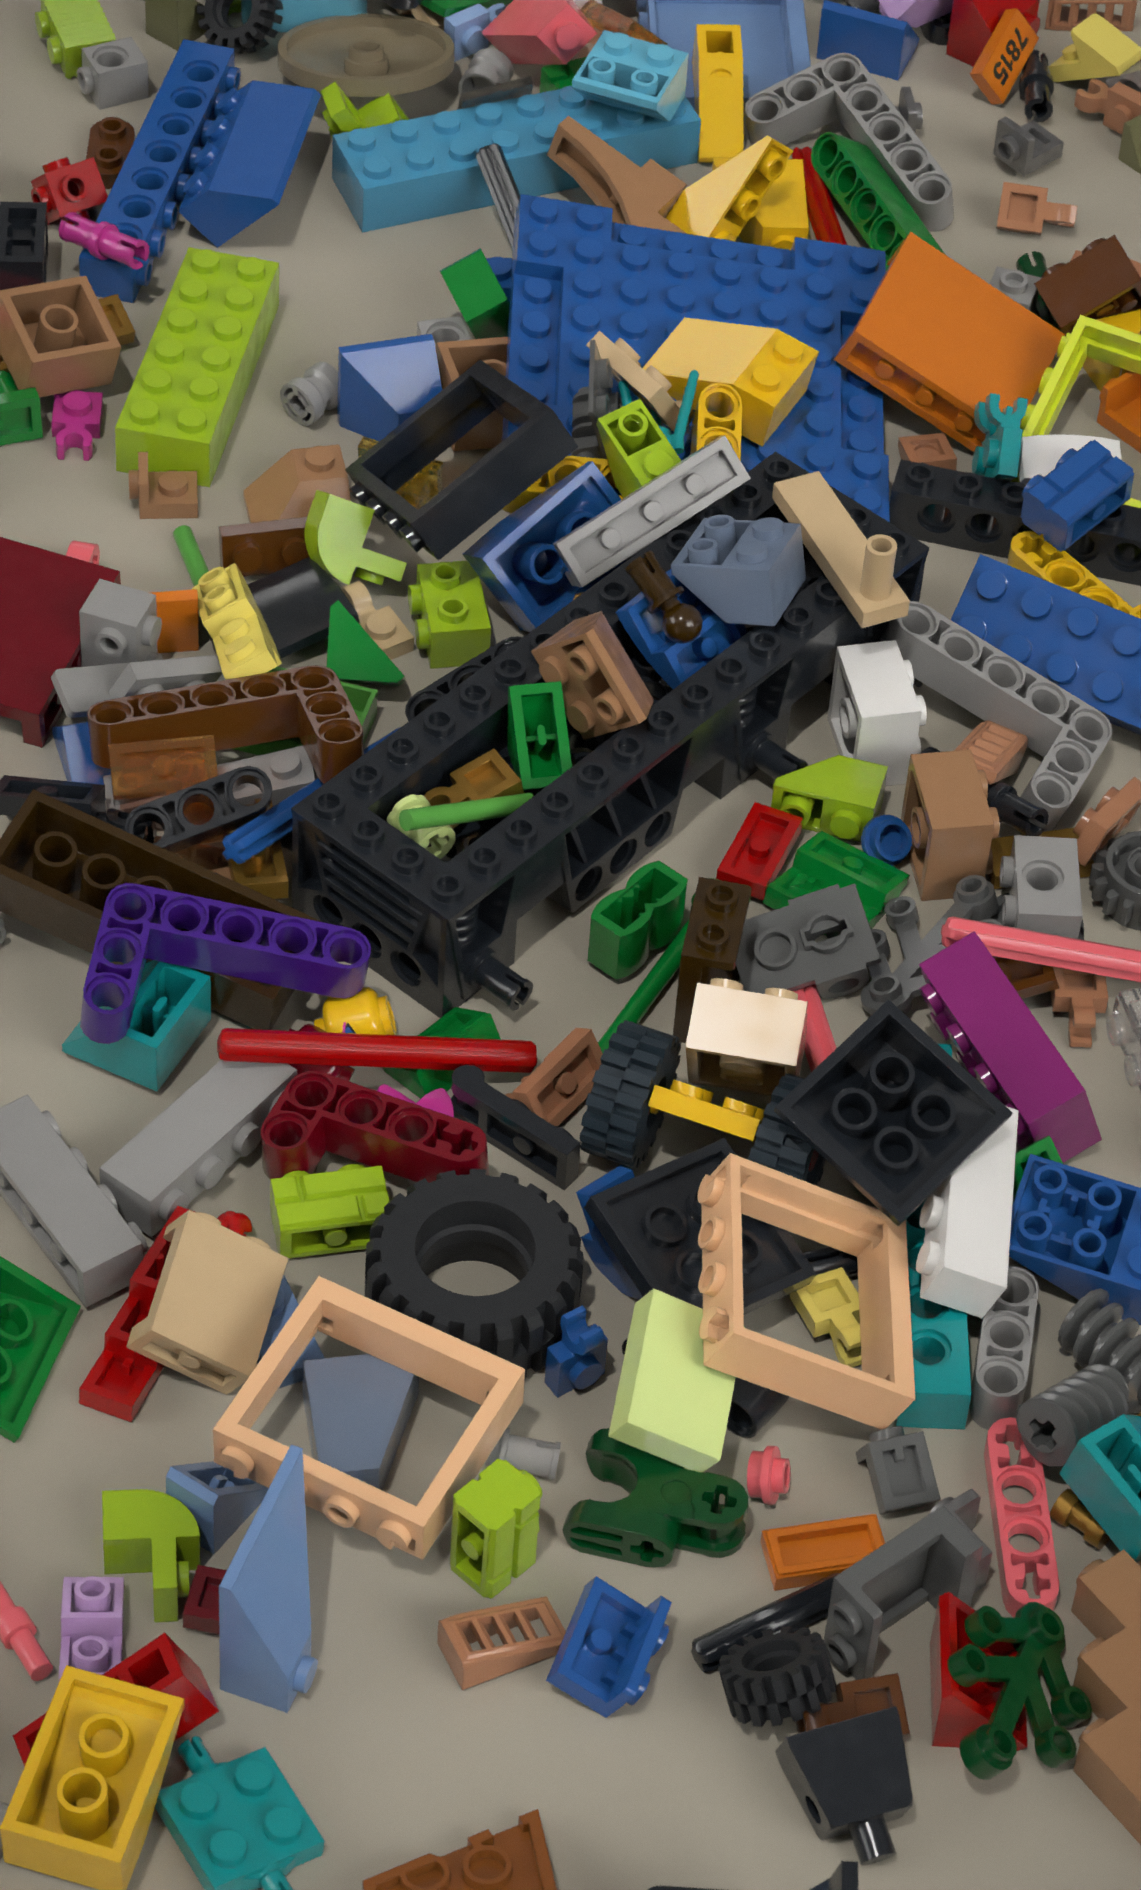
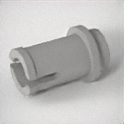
(528, 1454)

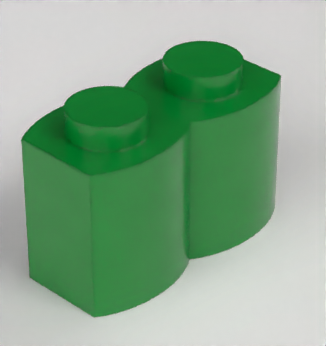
(637, 919)

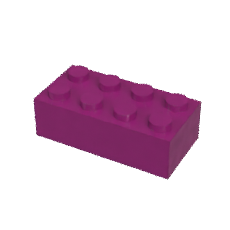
(1006, 1047)

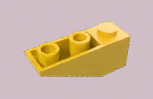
(718, 89)
(731, 193)

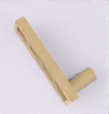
(853, 565)

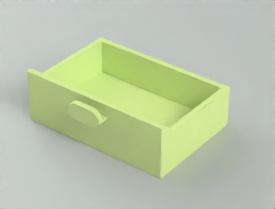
(665, 1392)

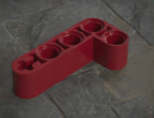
(366, 1126)

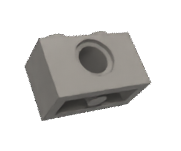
(1042, 886)

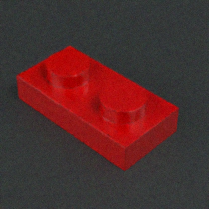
(760, 848)

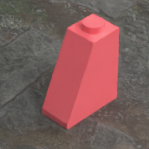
(540, 31)

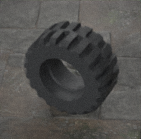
(483, 1222)

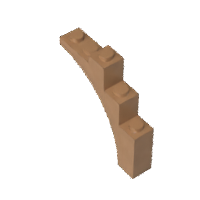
(613, 181)
(1110, 1676)

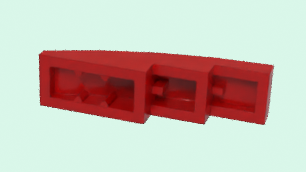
(120, 1375)

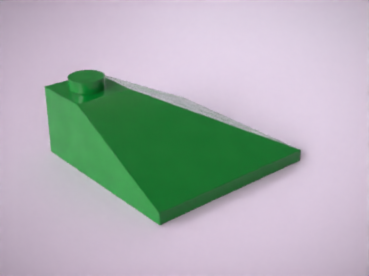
(31, 1336)

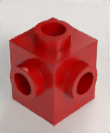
(69, 188)

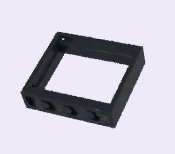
(481, 489)

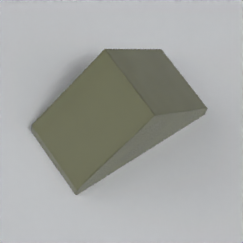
(173, 21)

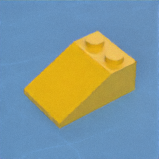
(758, 362)
(91, 1781)

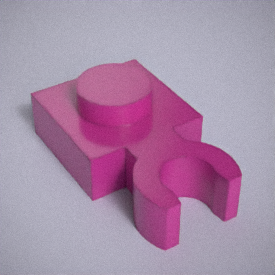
(77, 421)

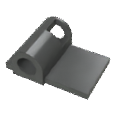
(782, 950)

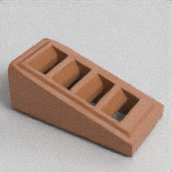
(1066, 18)
(995, 749)
(479, 1666)

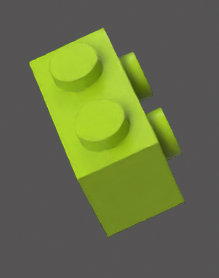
(451, 613)

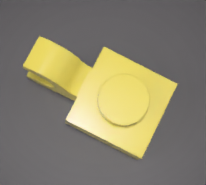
(832, 1307)

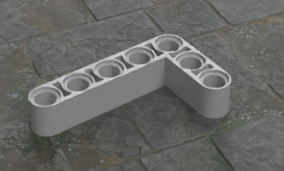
(847, 92)
(1009, 694)

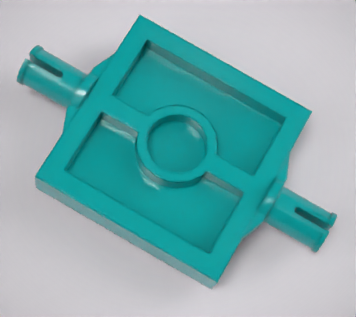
(238, 1821)

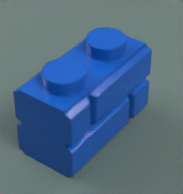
(1076, 494)

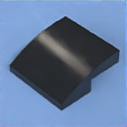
(298, 604)

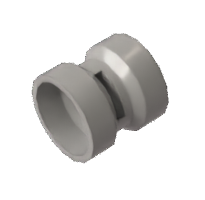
(485, 69)
(311, 395)

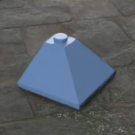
(268, 1599)

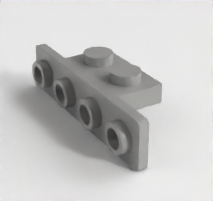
(86, 686)

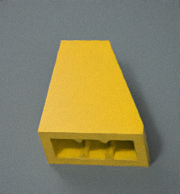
(781, 210)

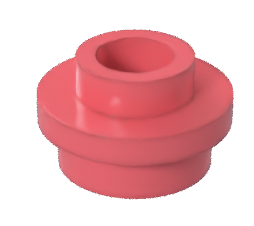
(768, 1475)

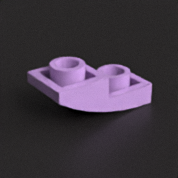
(92, 1623)

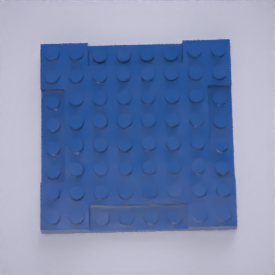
(637, 283)

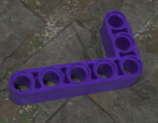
(209, 948)

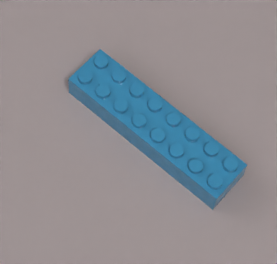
(431, 165)

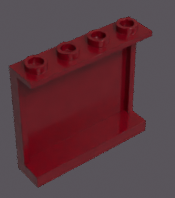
(40, 630)

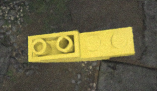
(235, 624)

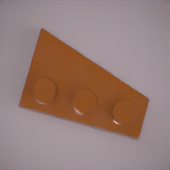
(490, 1862)

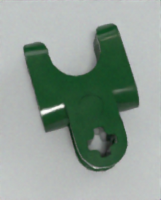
(662, 1513)

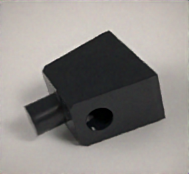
(852, 1779)

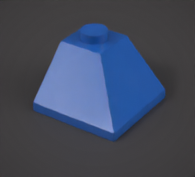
(385, 383)

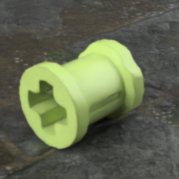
(440, 837)

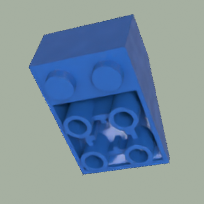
(1079, 1232)

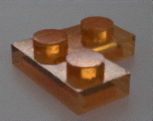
(165, 768)

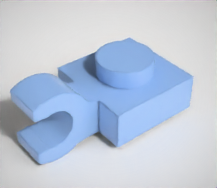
(466, 28)

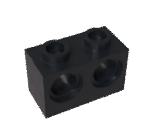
(23, 244)

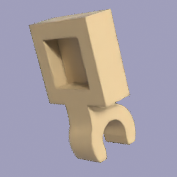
(380, 624)

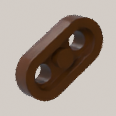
(110, 145)

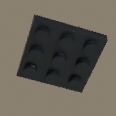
(656, 1228)

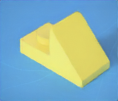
(1096, 52)

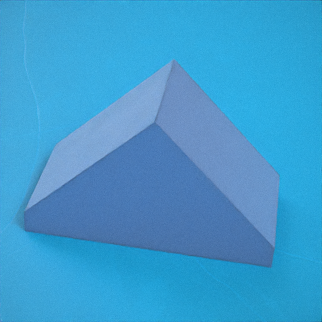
(214, 1499)

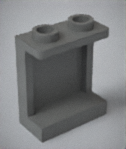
(893, 1582)

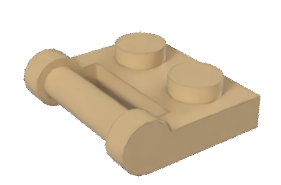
(646, 385)

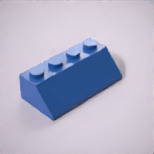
(247, 157)

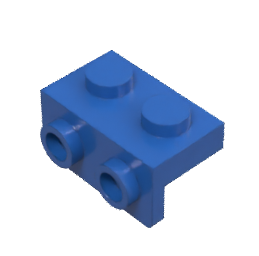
(609, 1648)

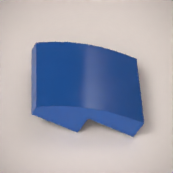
(670, 659)

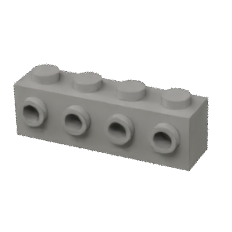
(193, 1141)
(64, 1206)

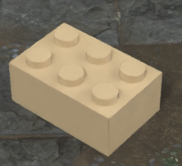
(745, 1037)

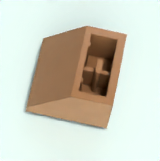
(596, 677)

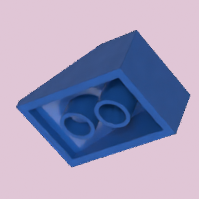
(519, 554)

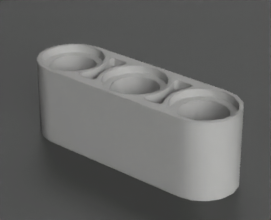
(1004, 1351)

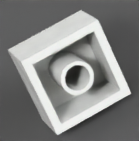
(876, 707)

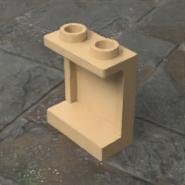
(210, 1303)

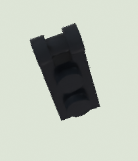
(514, 1128)

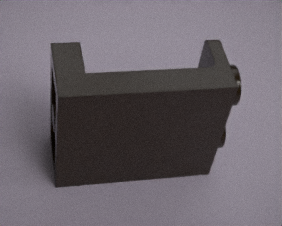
(710, 943)

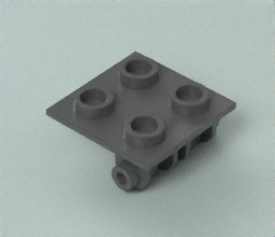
(592, 404)

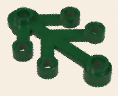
(1039, 1641)

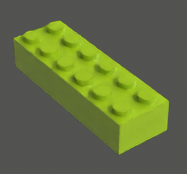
(198, 364)

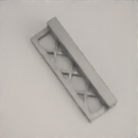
(651, 511)

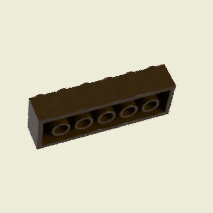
(66, 862)

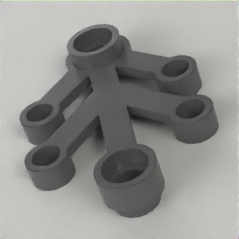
(973, 900)

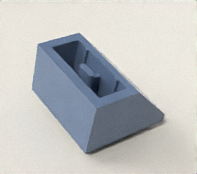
(743, 567)

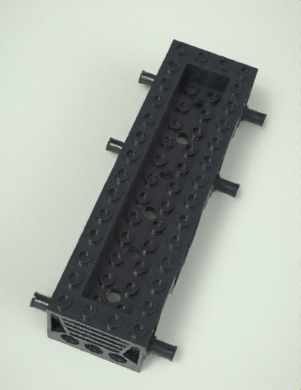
(453, 923)

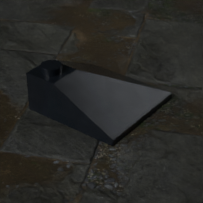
(893, 1112)

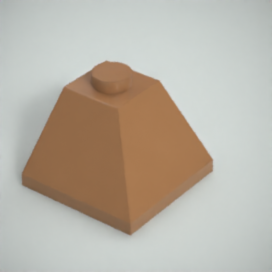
(292, 481)

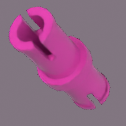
(103, 240)

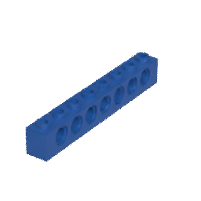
(160, 163)

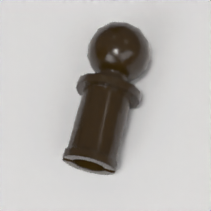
(680, 620)

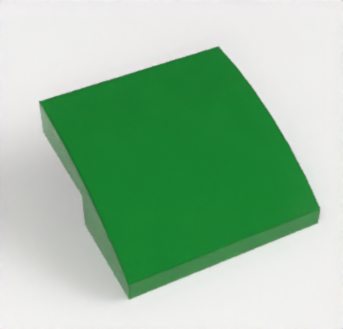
(829, 862)

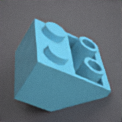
(634, 75)

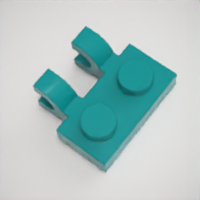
(1001, 448)

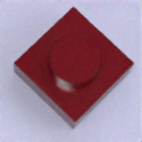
(202, 1604)

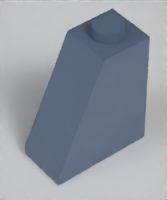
(357, 1413)

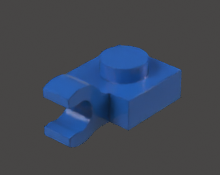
(578, 1357)

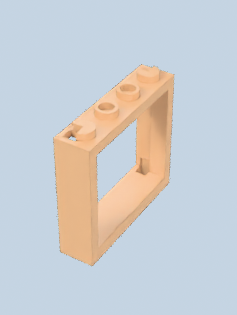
(407, 1345)
(887, 1373)

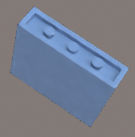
(770, 34)

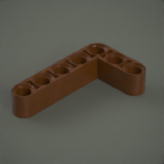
(240, 713)

